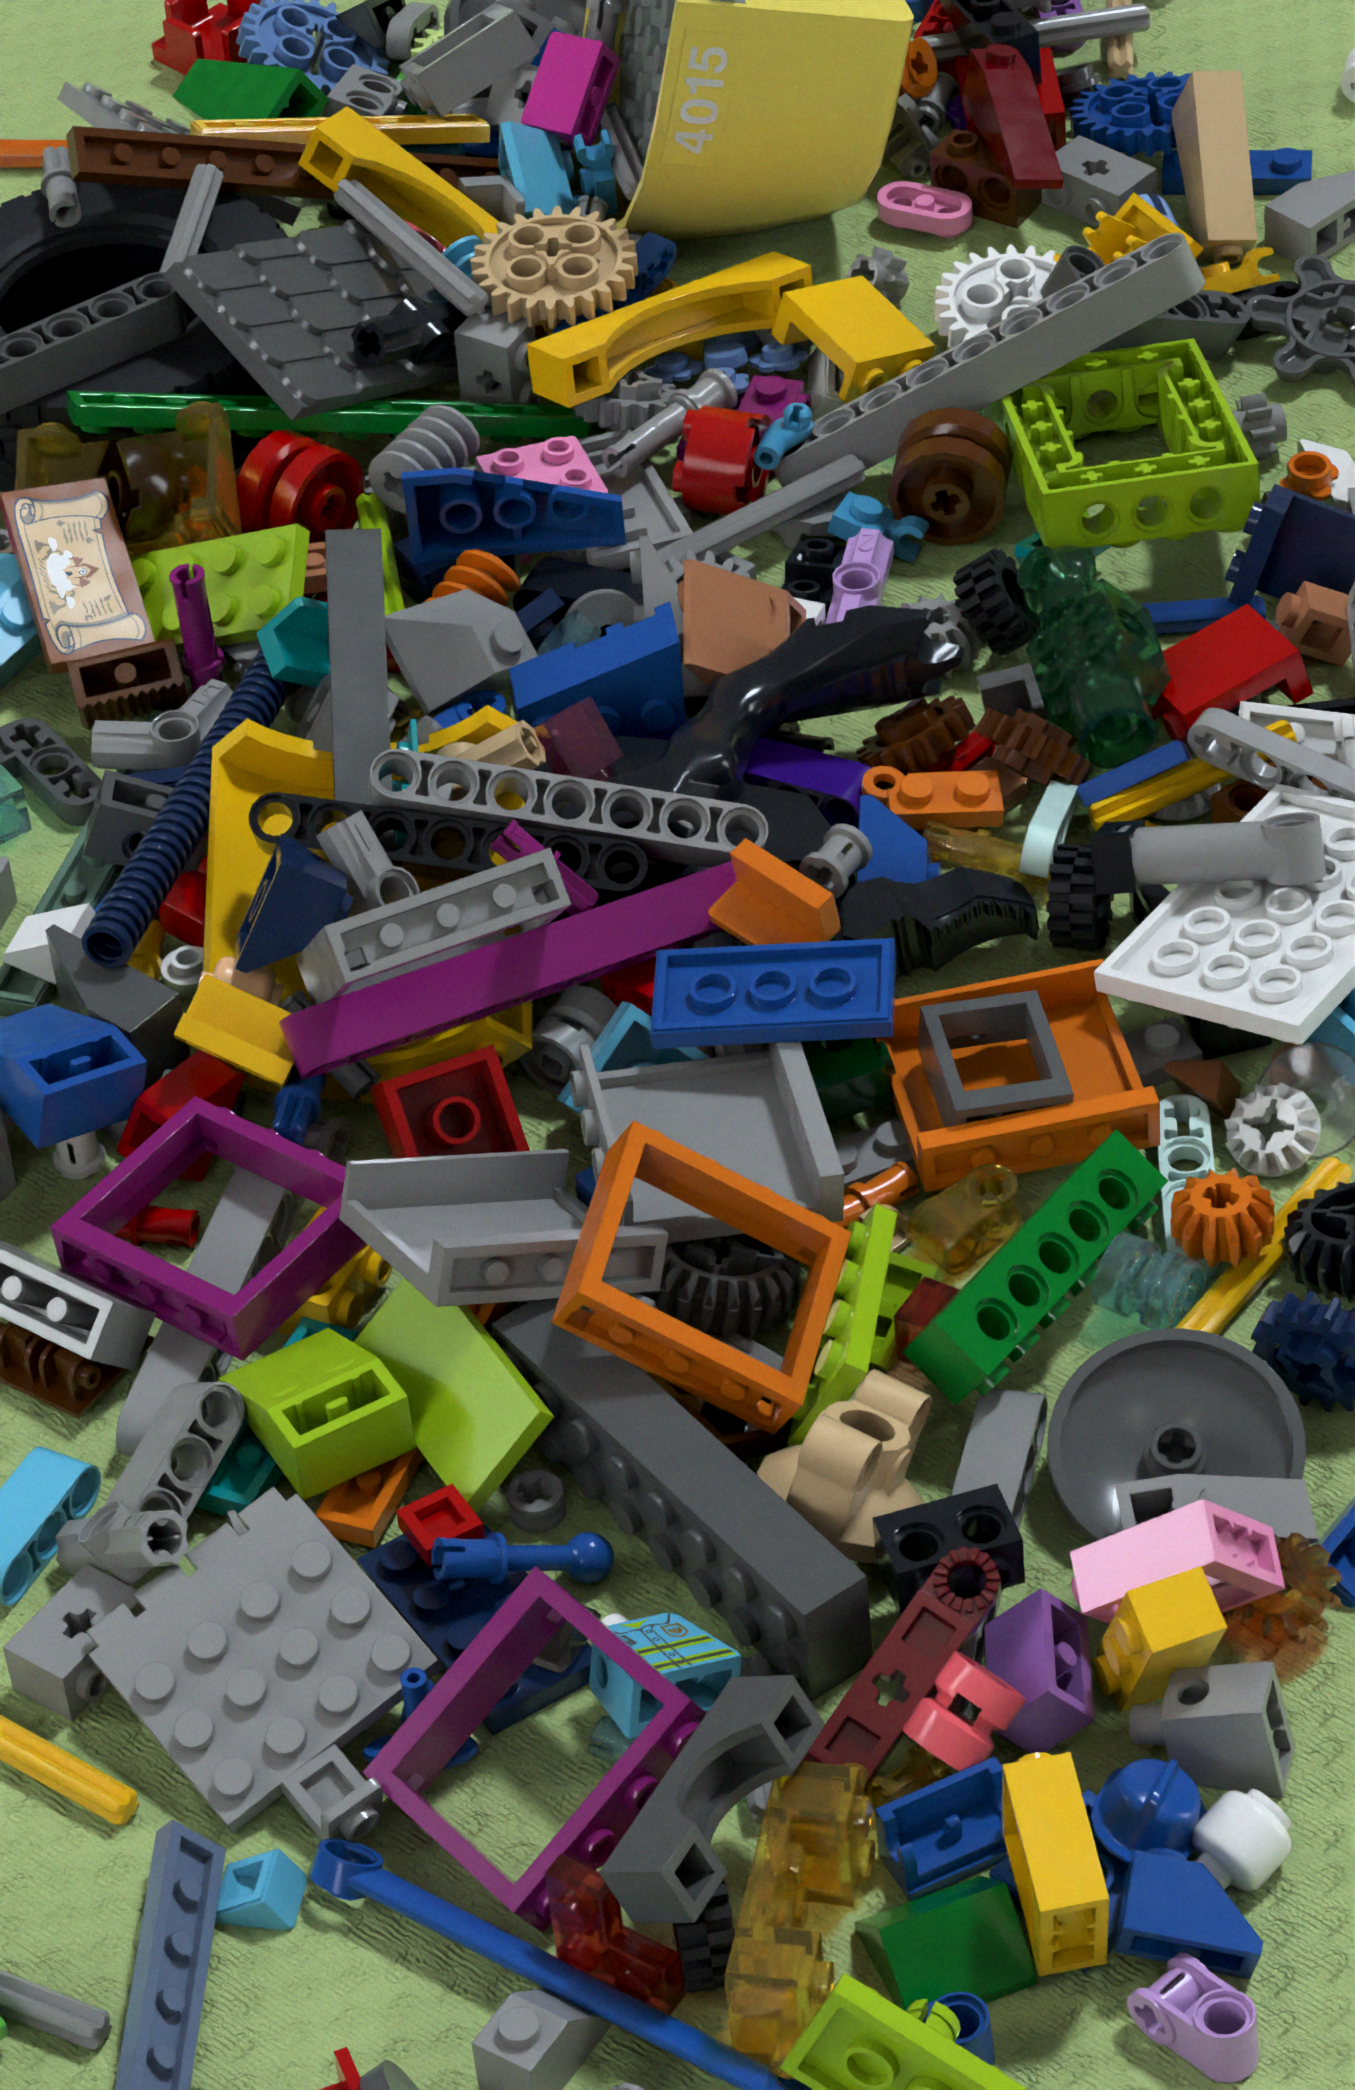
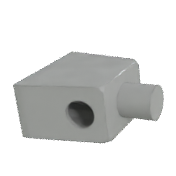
(1222, 1727)

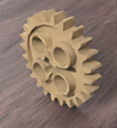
(555, 266)

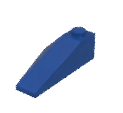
(503, 515)

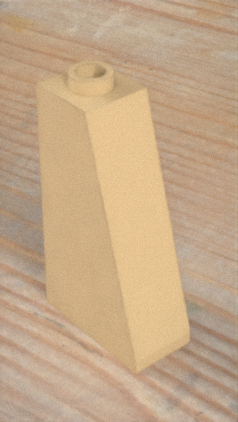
(1216, 164)

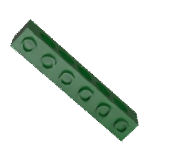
(1034, 1270)

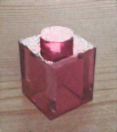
(579, 742)

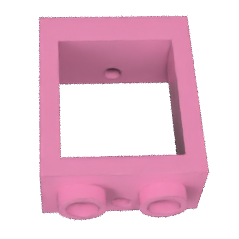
(1231, 1548)

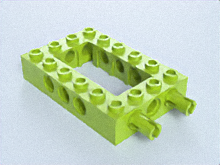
(1145, 386)

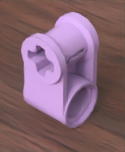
(1199, 2019)

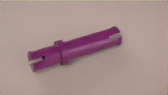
(201, 655)

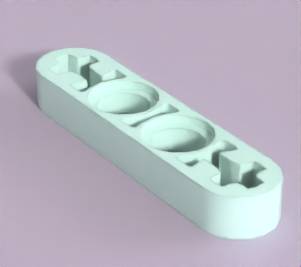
(1048, 828)
(1174, 1148)

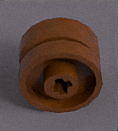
(952, 474)

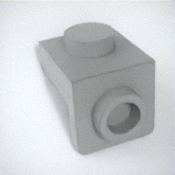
(334, 1796)

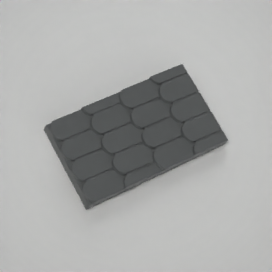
(292, 313)

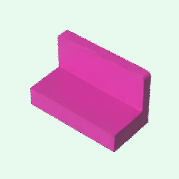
(571, 87)

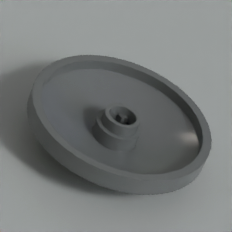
(1165, 1409)

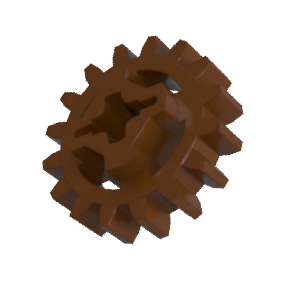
(918, 735)
(1033, 747)

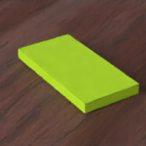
(463, 1392)

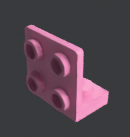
(553, 462)

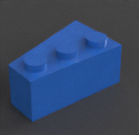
(627, 673)

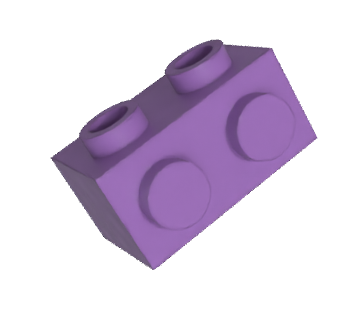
(1045, 1657)

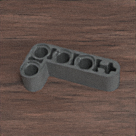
(1208, 316)

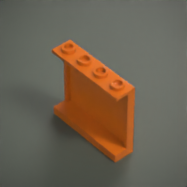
(1095, 1060)

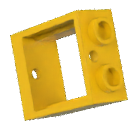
(1054, 1863)

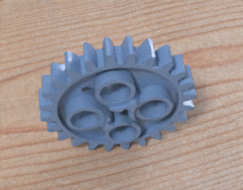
(282, 36)

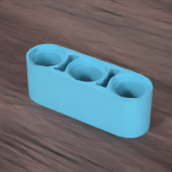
(33, 1509)

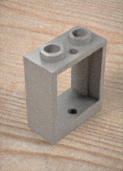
(467, 60)

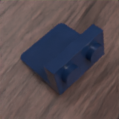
(1291, 544)

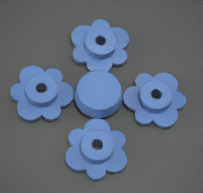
(728, 355)

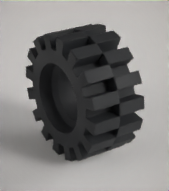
(995, 602)
(1075, 910)
(706, 1944)

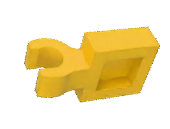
(1222, 278)

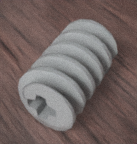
(432, 441)

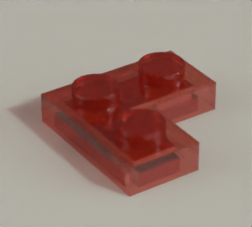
(593, 1938)

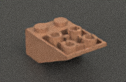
(731, 620)

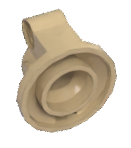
(853, 1463)

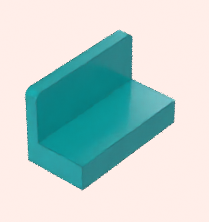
(297, 642)

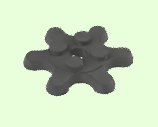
(1307, 321)

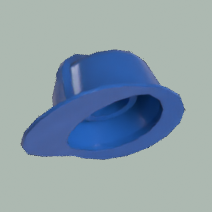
(1147, 1808)

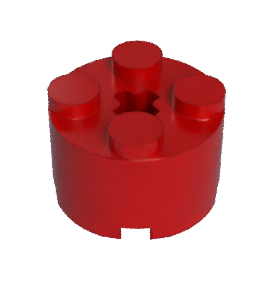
(719, 460)

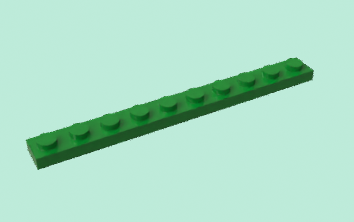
(259, 414)

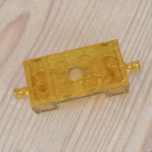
(805, 1853)

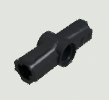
(408, 331)

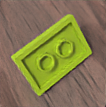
(874, 2045)

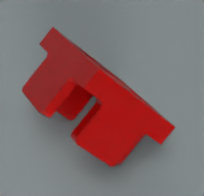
(200, 33)

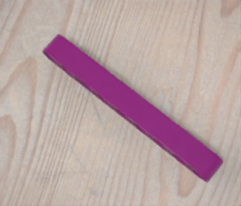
(504, 974)

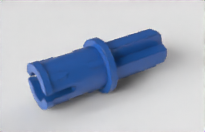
(298, 1106)

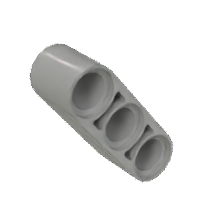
(196, 1443)

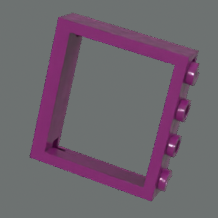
(224, 1320)
(470, 1693)

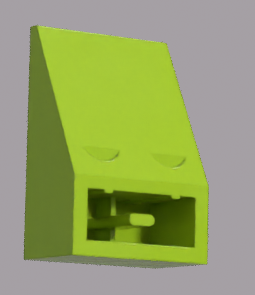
(324, 1410)

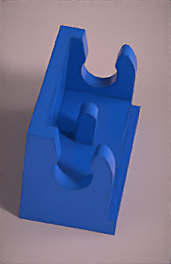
(943, 1830)

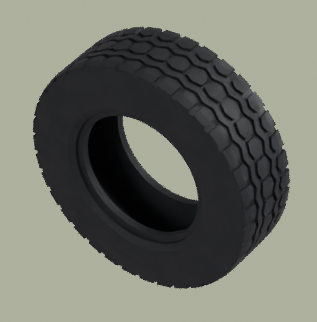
(115, 242)

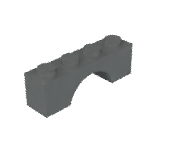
(745, 1740)

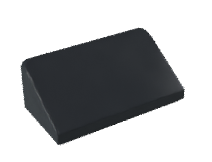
(371, 19)

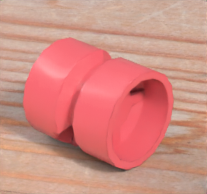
(950, 1733)

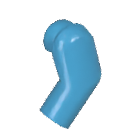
(784, 435)

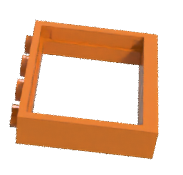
(668, 1345)

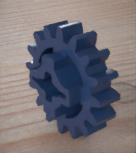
(1310, 1348)

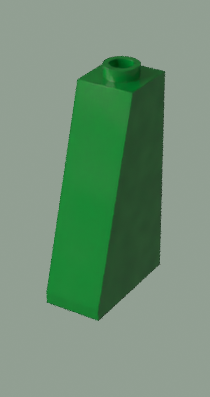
(248, 92)

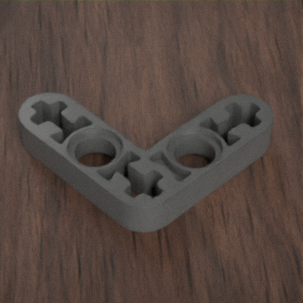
(55, 790)

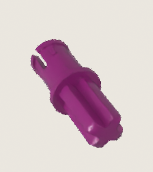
(580, 893)

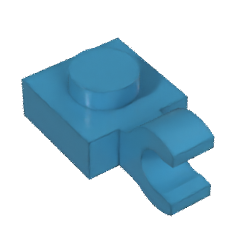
(598, 177)
(868, 513)

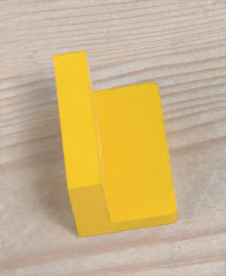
(237, 1030)

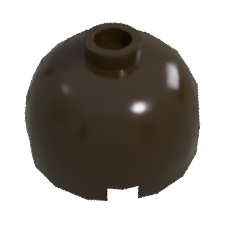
(142, 486)

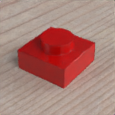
(438, 1515)

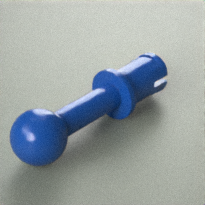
(585, 1558)

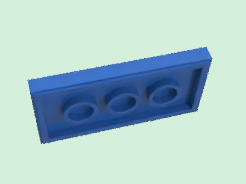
(774, 993)

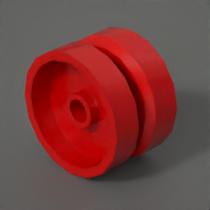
(298, 482)

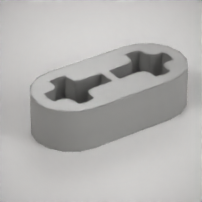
(409, 25)

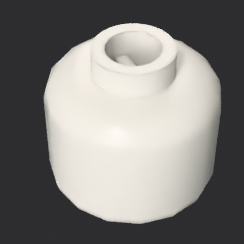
(1242, 1839)

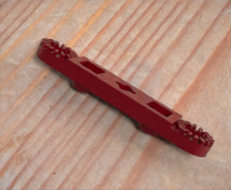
(915, 1649)

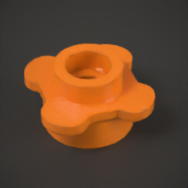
(1310, 475)

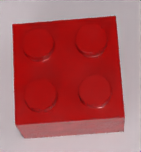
(450, 1109)

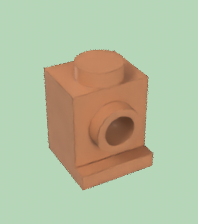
(1316, 622)

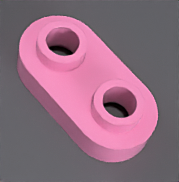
(925, 208)

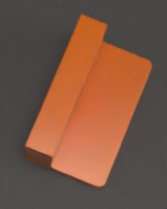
(773, 902)

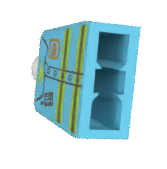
(678, 1650)

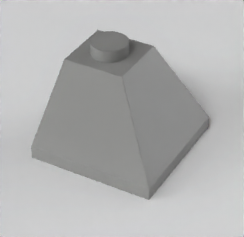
(456, 647)

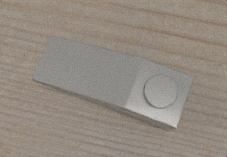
(1312, 217)

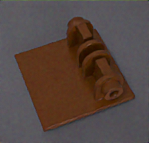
(54, 1372)

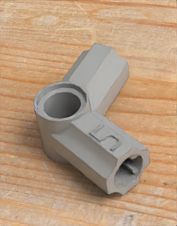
(165, 741)

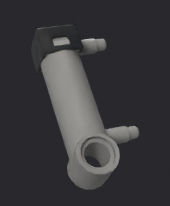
(1279, 849)

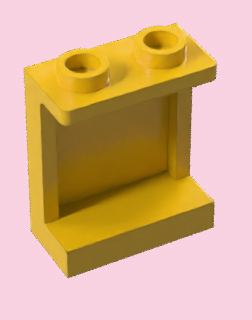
(854, 330)

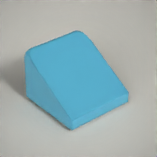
(261, 1892)

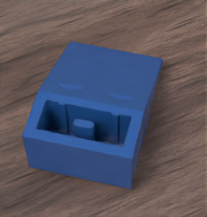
(66, 1073)

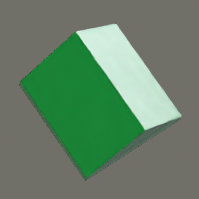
(950, 1943)

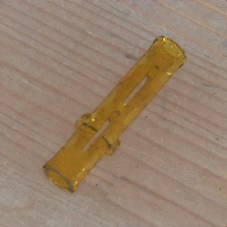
(977, 851)

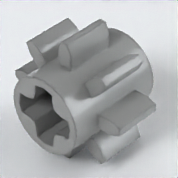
(883, 272)
(1261, 424)

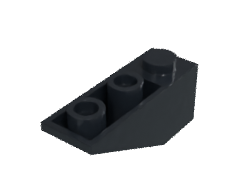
(994, 22)

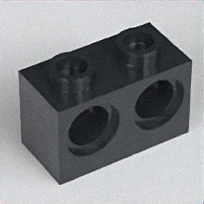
(917, 1537)

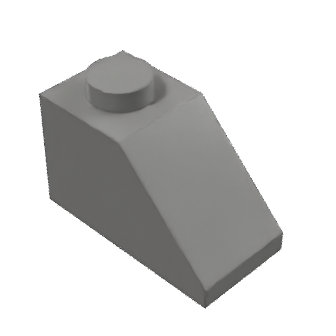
(535, 2042)

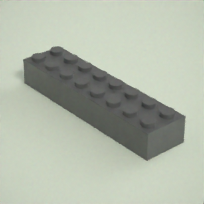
(694, 1504)

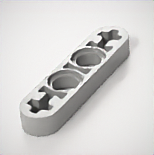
(1218, 740)

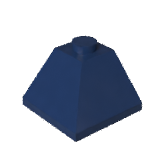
(290, 906)

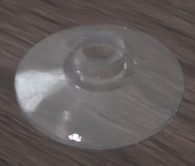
(1320, 1073)

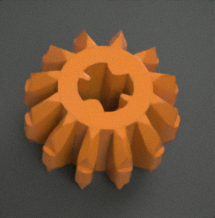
(1222, 1218)

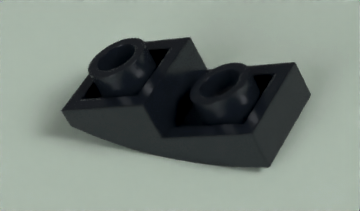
(811, 570)

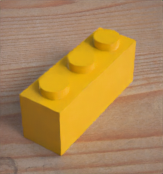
(1155, 1633)

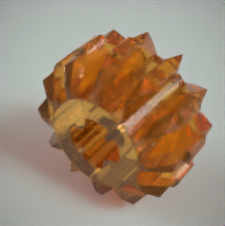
(1310, 1580)

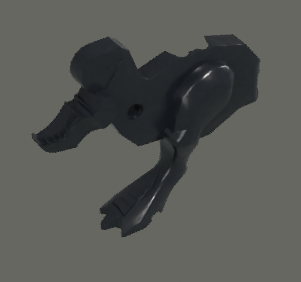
(818, 672)

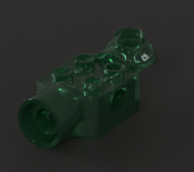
(1092, 655)

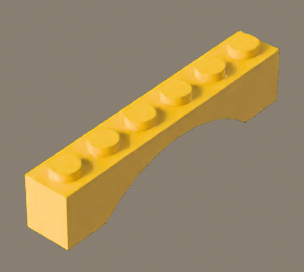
(355, 149)
(599, 352)

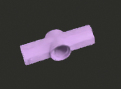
(862, 574)

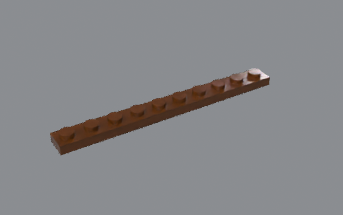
(246, 164)

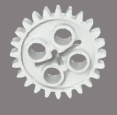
(989, 291)

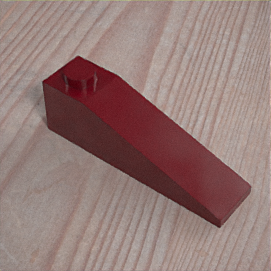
(1010, 117)

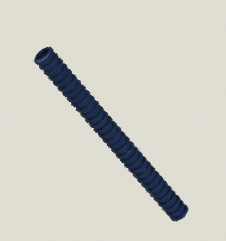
(177, 827)

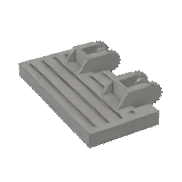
(645, 503)

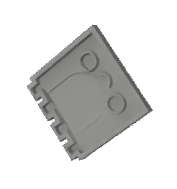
(258, 1655)

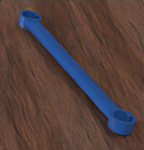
(356, 1872)

